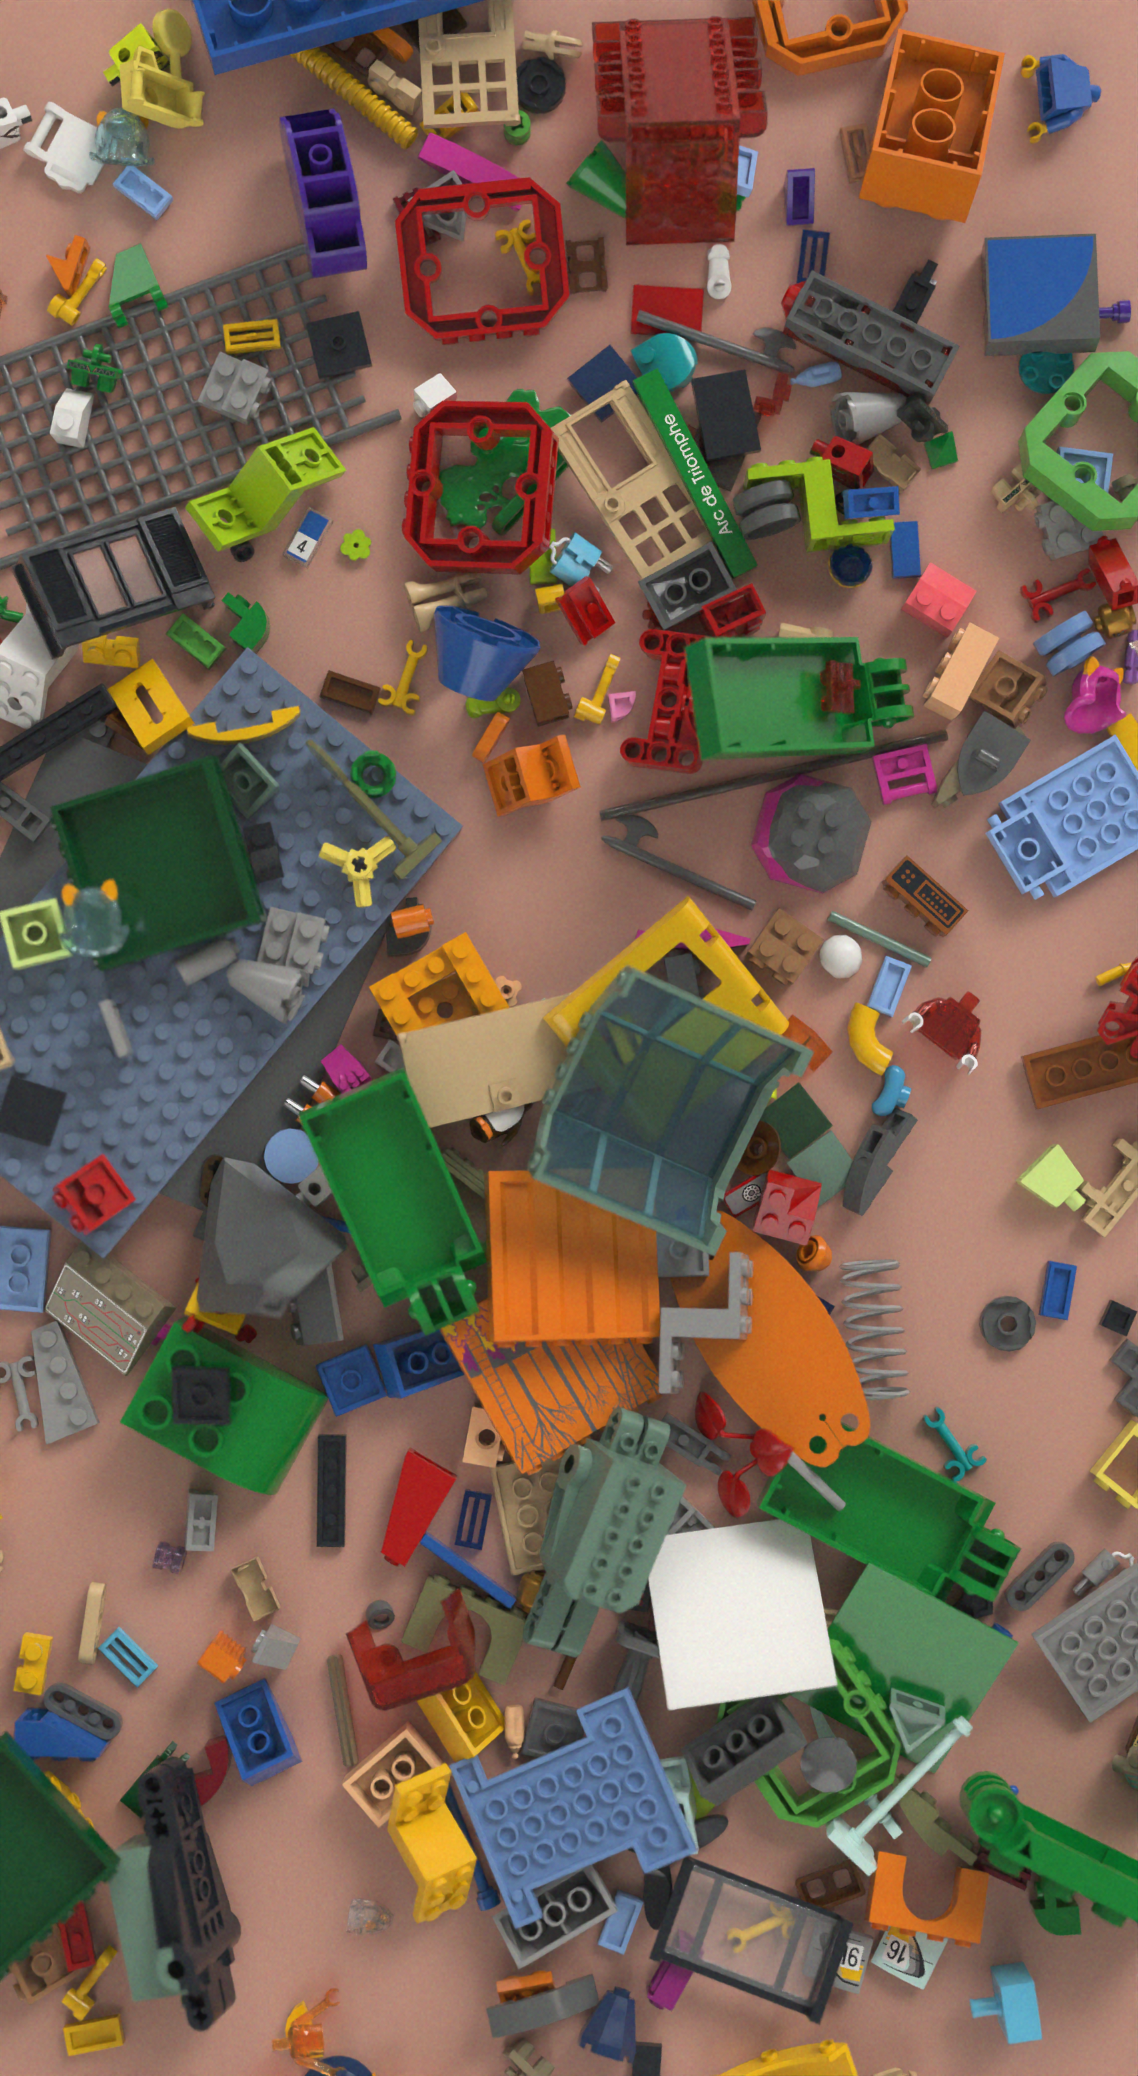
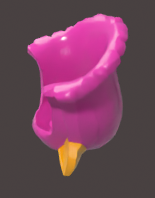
(1095, 698)

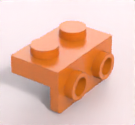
(518, 1988)

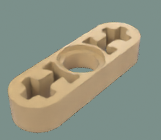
(92, 1623)

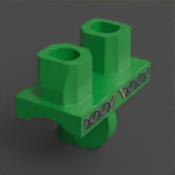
(107, 375)

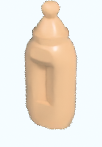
(514, 1728)

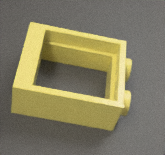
(1108, 1456)

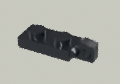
(917, 293)

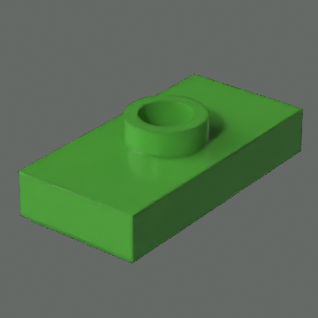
(196, 641)

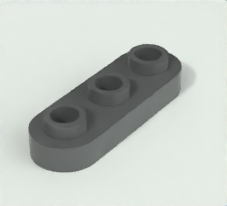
(1052, 1572)
(70, 1710)

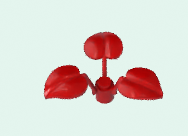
(766, 1447)

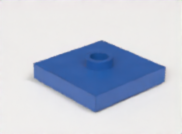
(351, 1380)

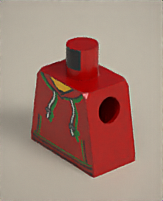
(849, 462)

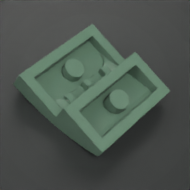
(824, 1163)

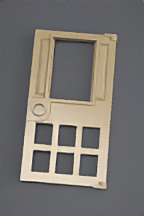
(466, 49)
(635, 490)

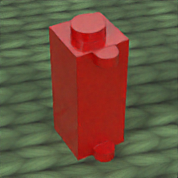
(1113, 573)

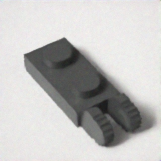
(693, 1444)

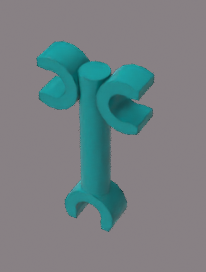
(963, 1459)

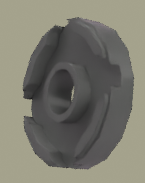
(991, 1323)

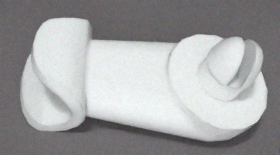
(718, 274)

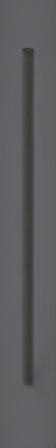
(768, 776)

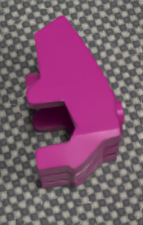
(345, 1069)

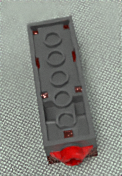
(866, 336)

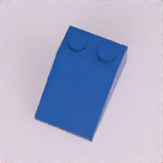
(415, 1362)
(257, 1733)

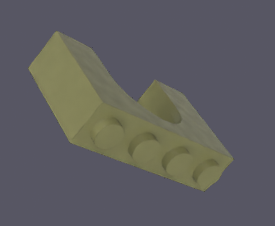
(504, 1623)

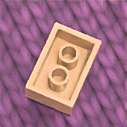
(959, 671)
(391, 1763)

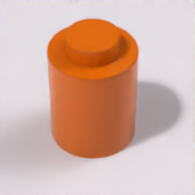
(412, 921)

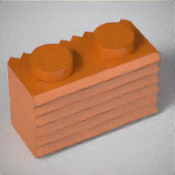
(223, 1657)

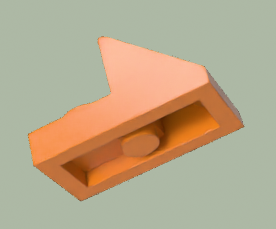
(71, 270)

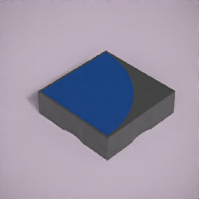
(1040, 294)

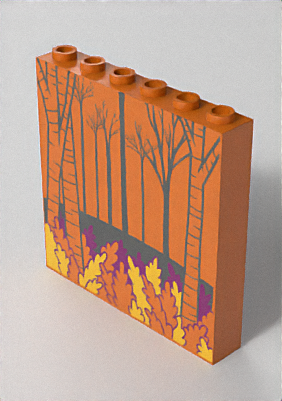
(549, 1393)

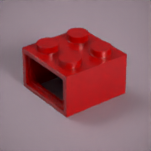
(729, 614)

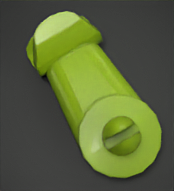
(507, 702)

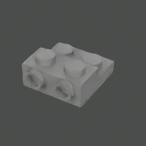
(235, 388)
(1062, 531)
(293, 940)

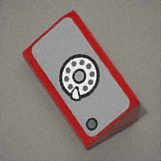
(744, 1195)

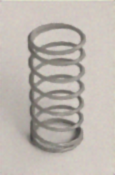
(869, 1267)

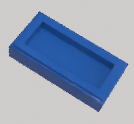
(905, 550)
(1057, 1290)

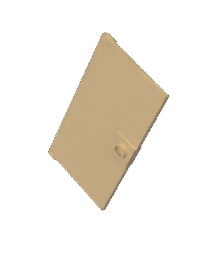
(483, 1062)

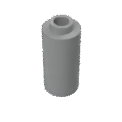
(207, 959)

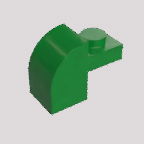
(254, 623)
(1054, 1914)

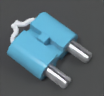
(576, 559)

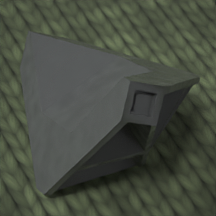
(259, 1243)

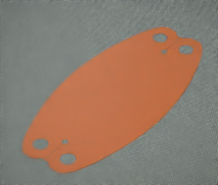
(792, 1358)

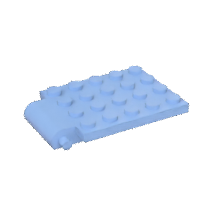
(1070, 821)

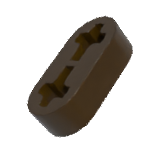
(206, 1177)

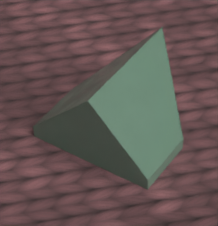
(915, 1718)

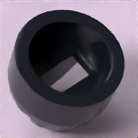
(245, 555)

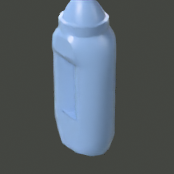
(818, 375)

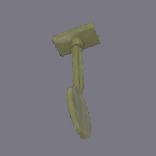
(412, 852)

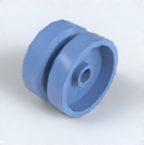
(1068, 642)

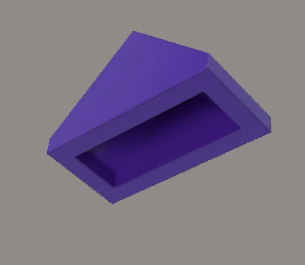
(799, 196)

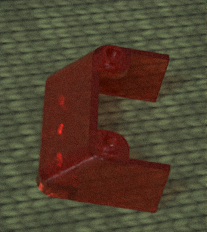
(399, 1682)

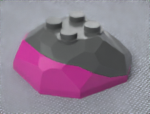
(811, 833)

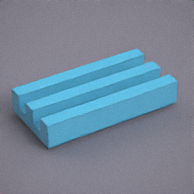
(128, 1656)

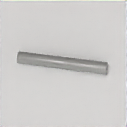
(816, 1482)

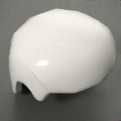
(841, 956)

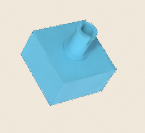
(1012, 2003)

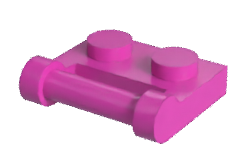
(901, 765)

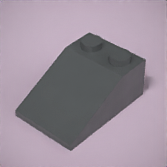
(687, 585)

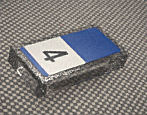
(308, 537)

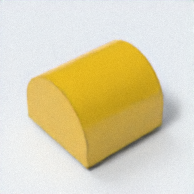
(546, 598)

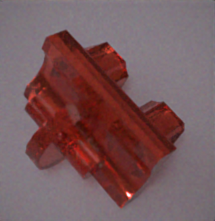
(840, 687)

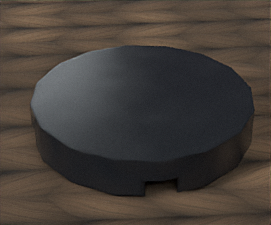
(540, 85)

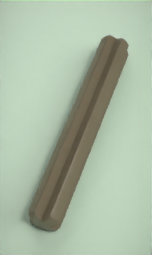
(342, 1710)

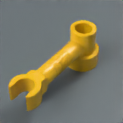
(67, 308)
(592, 709)
(77, 1999)

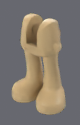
(425, 612)

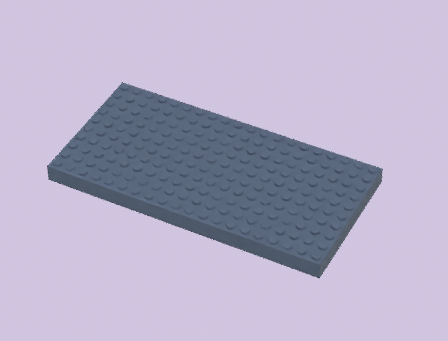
(206, 1039)

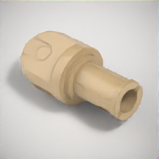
(550, 44)

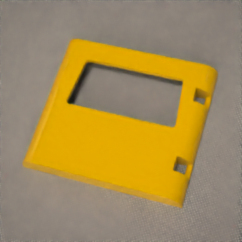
(684, 925)

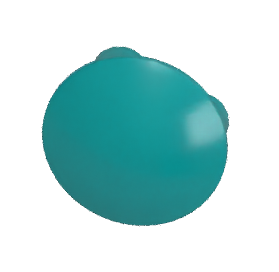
(1045, 371)

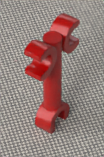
(1039, 600)

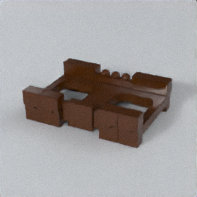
(595, 265)

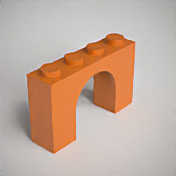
(960, 1920)

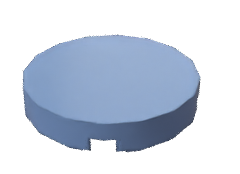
(290, 1156)

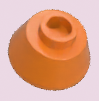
(815, 1255)

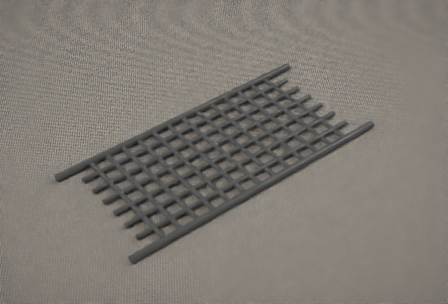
(195, 489)

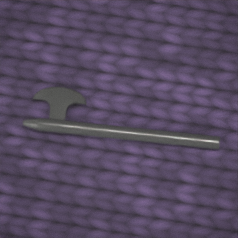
(773, 340)
(640, 827)

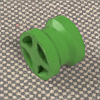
(518, 134)

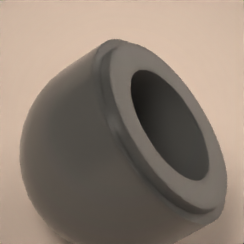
(376, 1608)

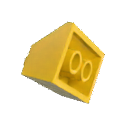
(464, 1718)

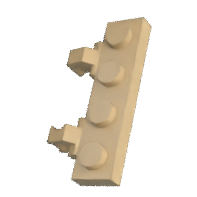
(1111, 1202)

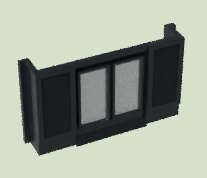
(112, 580)

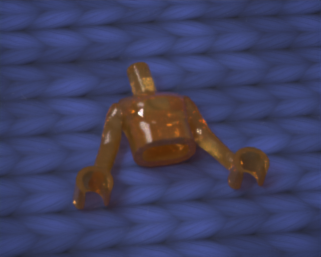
(307, 2039)

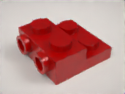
(92, 1195)

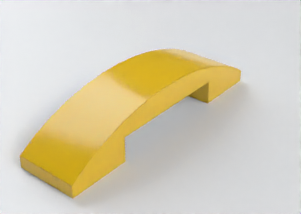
(208, 732)

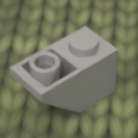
(275, 1647)

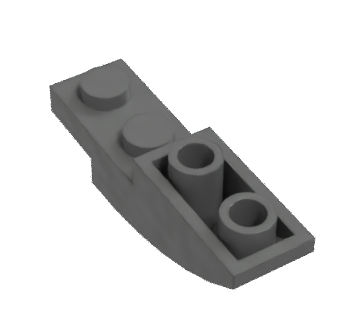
(869, 1167)

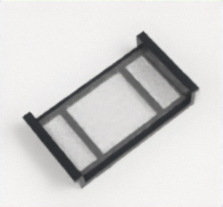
(752, 1938)

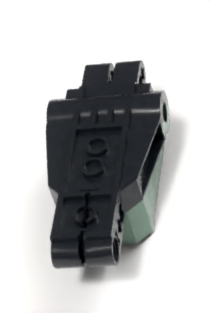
(174, 1903)

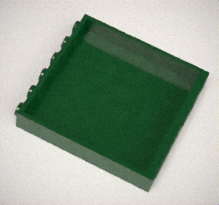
(171, 854)
(46, 1855)

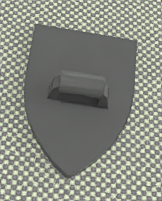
(988, 754)

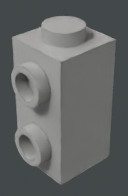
(682, 972)

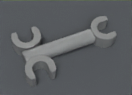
(16, 1371)

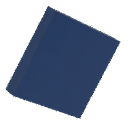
(600, 377)

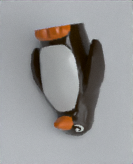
(495, 1124)

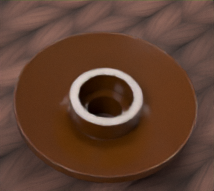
(755, 1163)

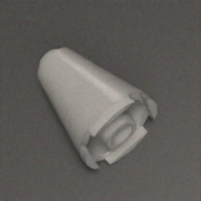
(865, 414)
(270, 986)

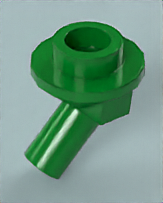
(9, 615)

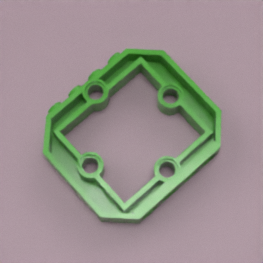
(1057, 476)
(873, 1771)

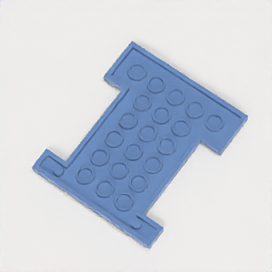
(575, 1806)

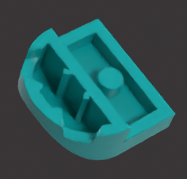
(672, 357)

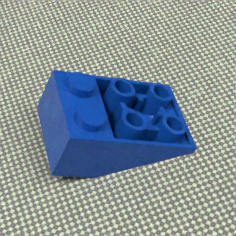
(49, 1735)

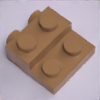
(1009, 689)
(784, 947)
(42, 1969)

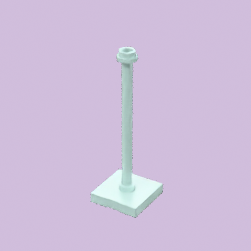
(852, 1839)

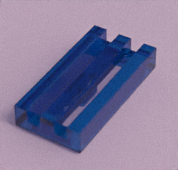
(815, 235)
(477, 1495)

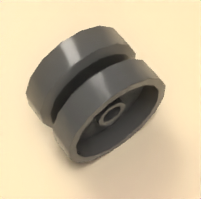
(766, 509)

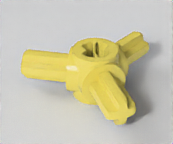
(360, 880)

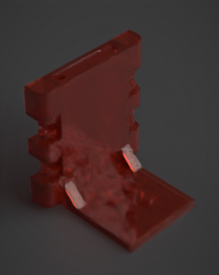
(680, 105)

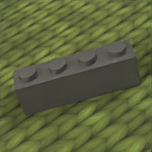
(316, 1312)
(742, 1747)

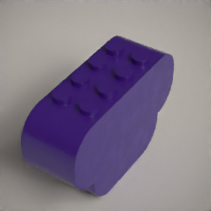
(324, 192)

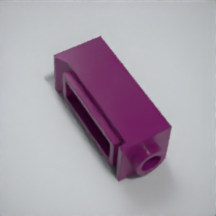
(667, 1985)

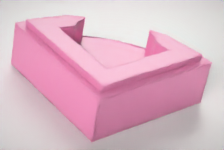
(621, 705)

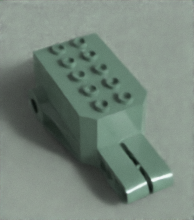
(602, 1530)

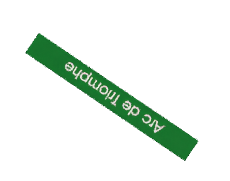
(694, 473)

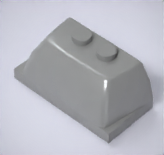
(568, 1909)

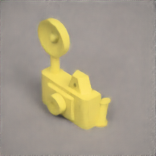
(155, 92)

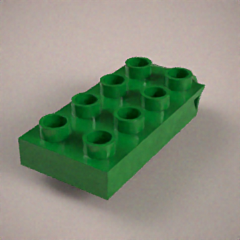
(768, 693)
(397, 1199)
(897, 1518)
(1051, 1849)

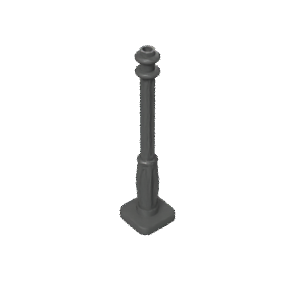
(641, 1647)

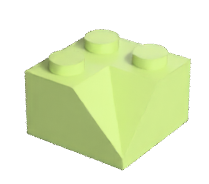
(34, 934)

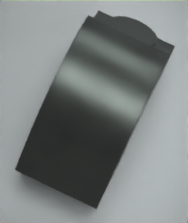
(406, 945)

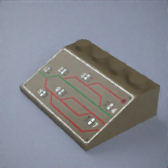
(108, 1307)

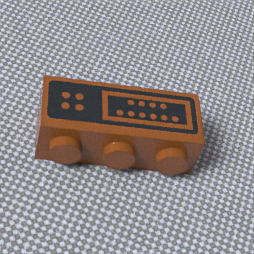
(924, 897)

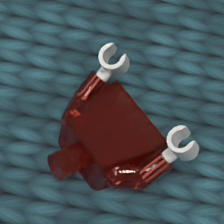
(950, 1027)

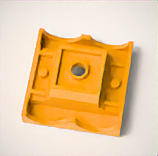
(468, 990)

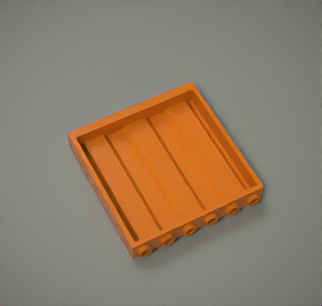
(565, 1268)

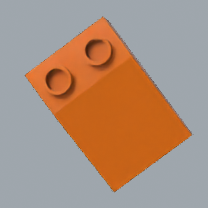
(932, 126)

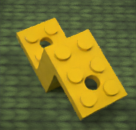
(431, 1843)

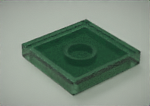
(795, 1120)

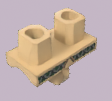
(1008, 496)

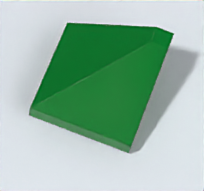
(941, 450)

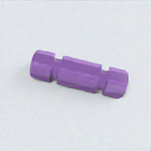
(1131, 661)

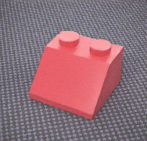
(939, 600)

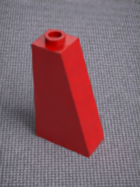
(417, 1499)

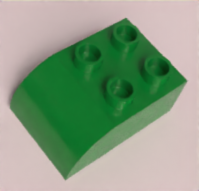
(268, 1406)

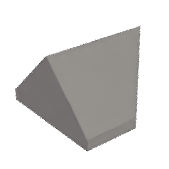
(447, 223)

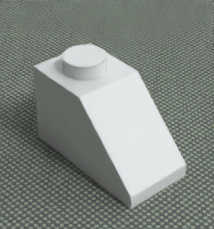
(72, 418)

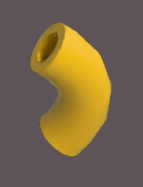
(864, 1041)

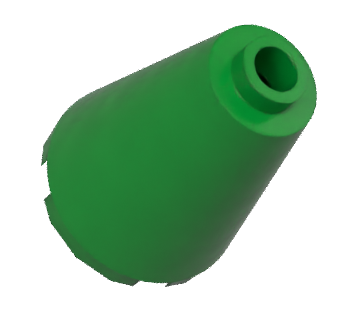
(601, 179)

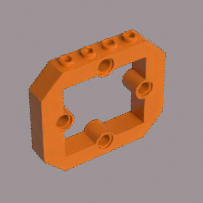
(824, 49)

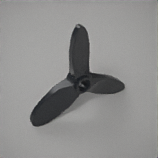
(659, 1881)

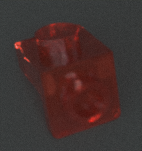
(781, 393)

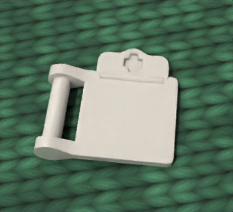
(69, 152)

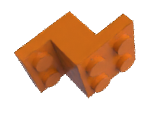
(531, 775)

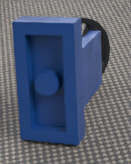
(868, 502)

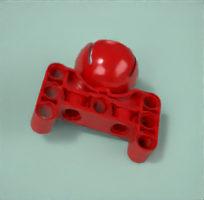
(666, 721)

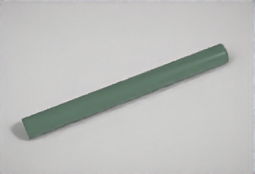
(879, 938)

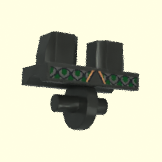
(921, 418)

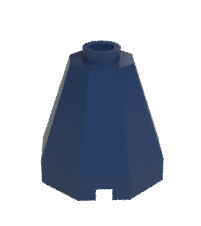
(612, 2027)

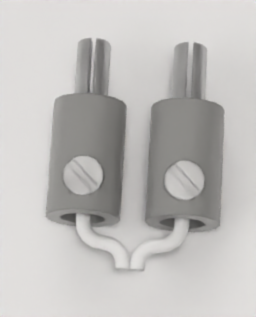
(1100, 1569)

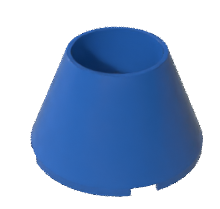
(479, 654)

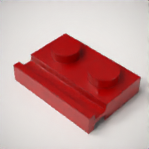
(585, 610)

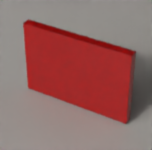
(671, 303)

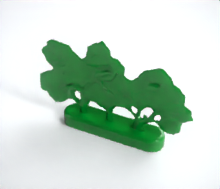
(494, 467)

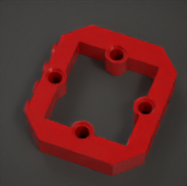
(494, 194)
(425, 446)

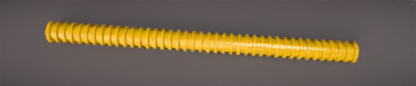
(358, 96)

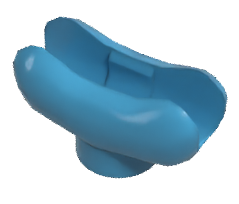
(893, 1092)

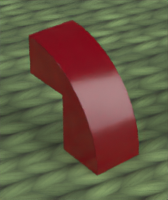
(220, 1758)

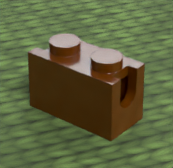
(546, 694)

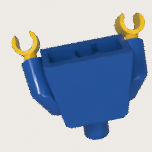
(1062, 92)

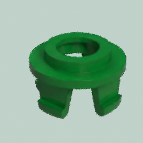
(368, 759)

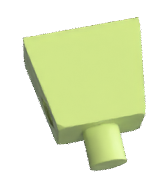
(1053, 1179)

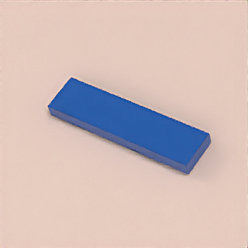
(468, 1570)

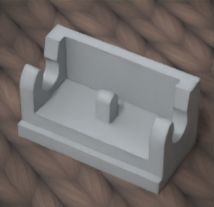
(200, 1520)

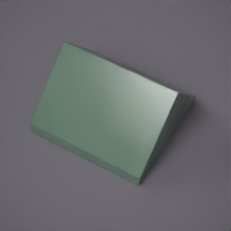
(247, 781)

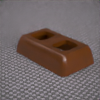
(361, 42)
(833, 1895)

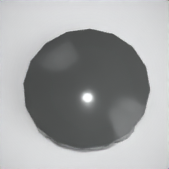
(828, 1764)

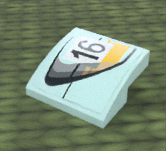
(908, 1956)

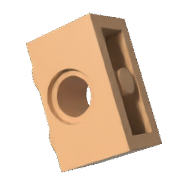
(476, 1450)

